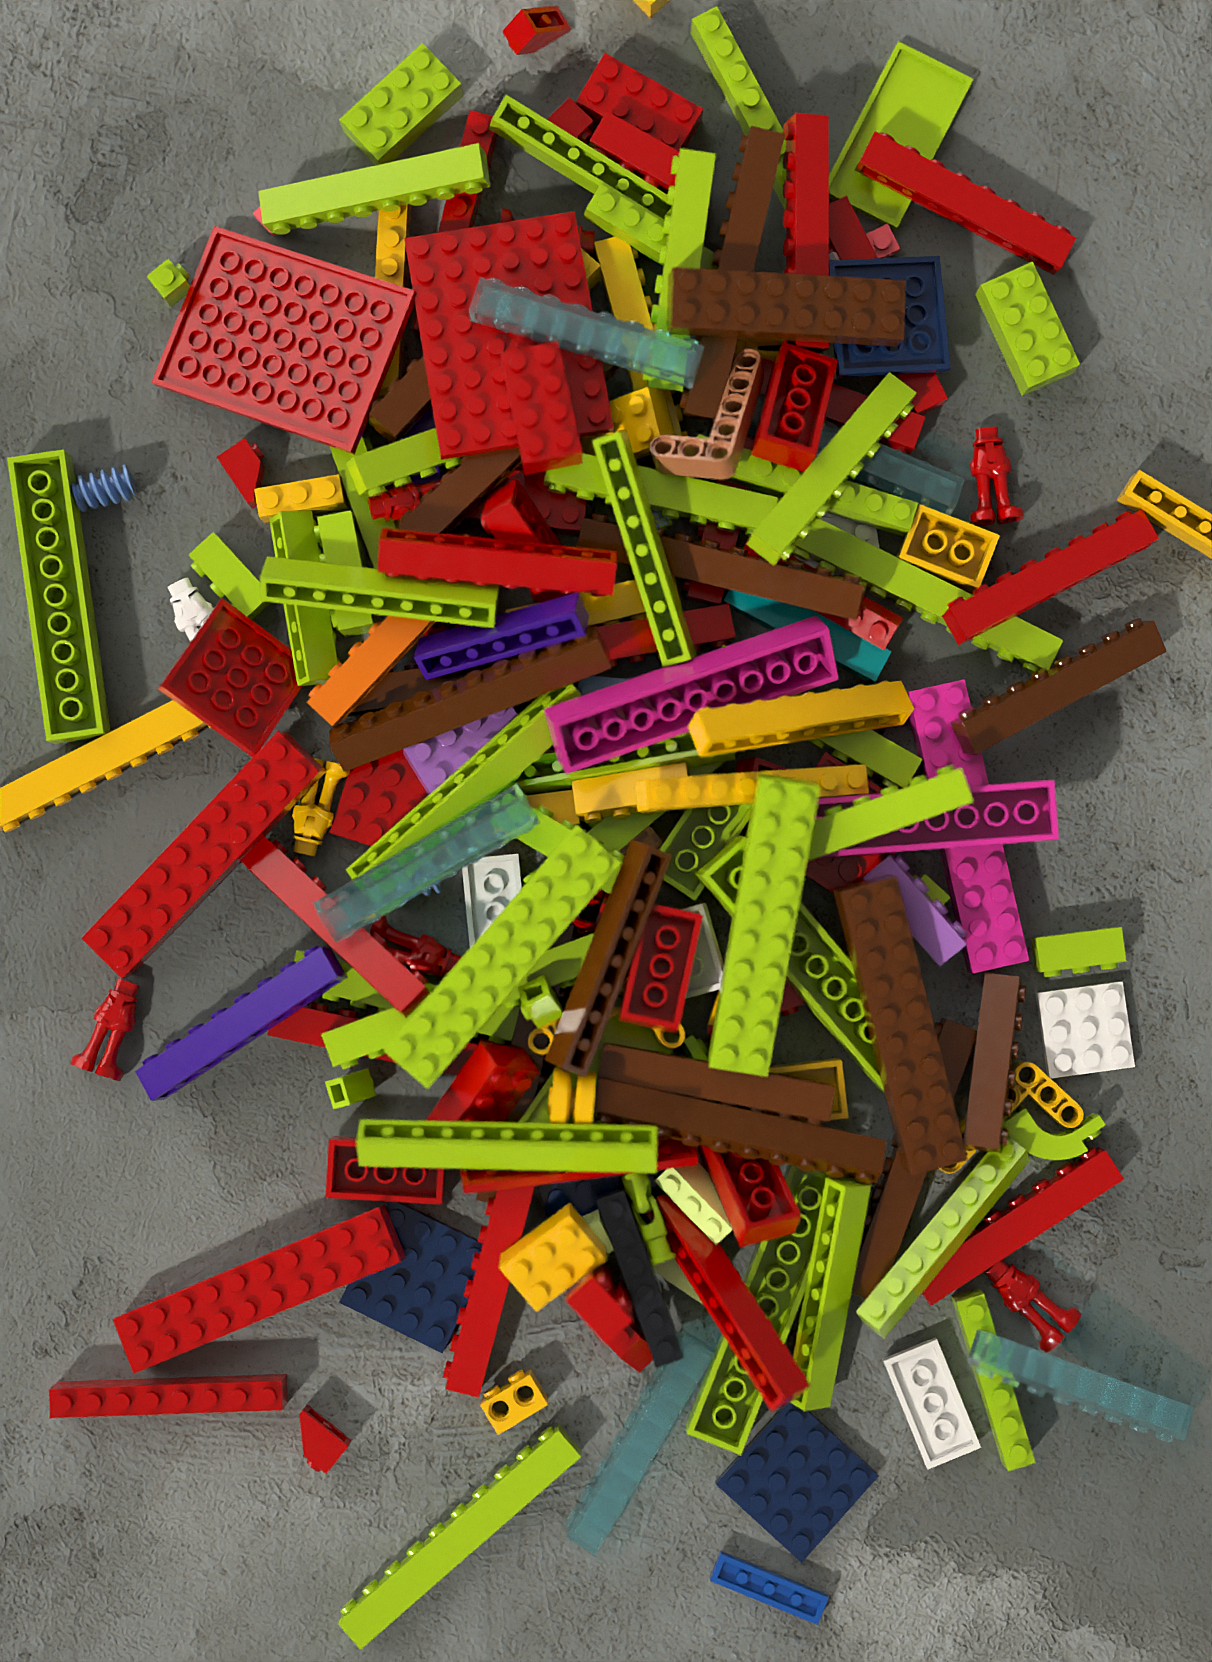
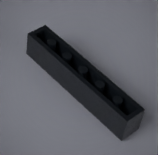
(640, 1277)

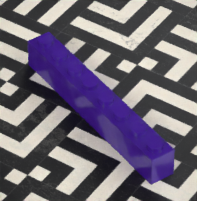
(241, 1023)

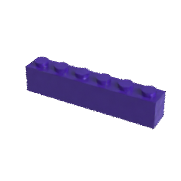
(512, 634)

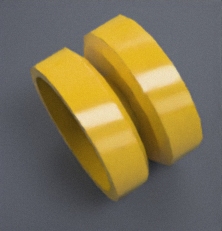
(571, 1101)

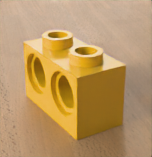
(519, 1407)

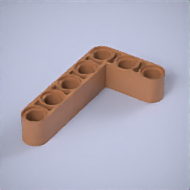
(721, 453)

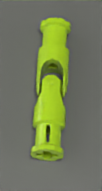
(654, 1234)

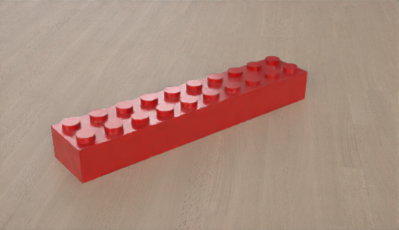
(203, 854)
(259, 1288)

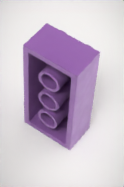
(444, 754)

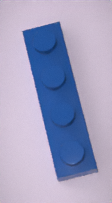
(769, 1587)

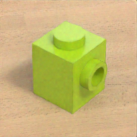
(170, 281)
(539, 1002)
(350, 1088)

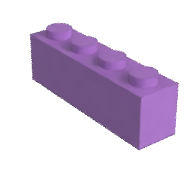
(925, 917)

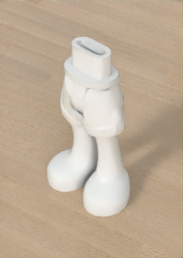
(189, 607)

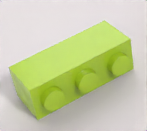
(228, 575)
(1078, 951)

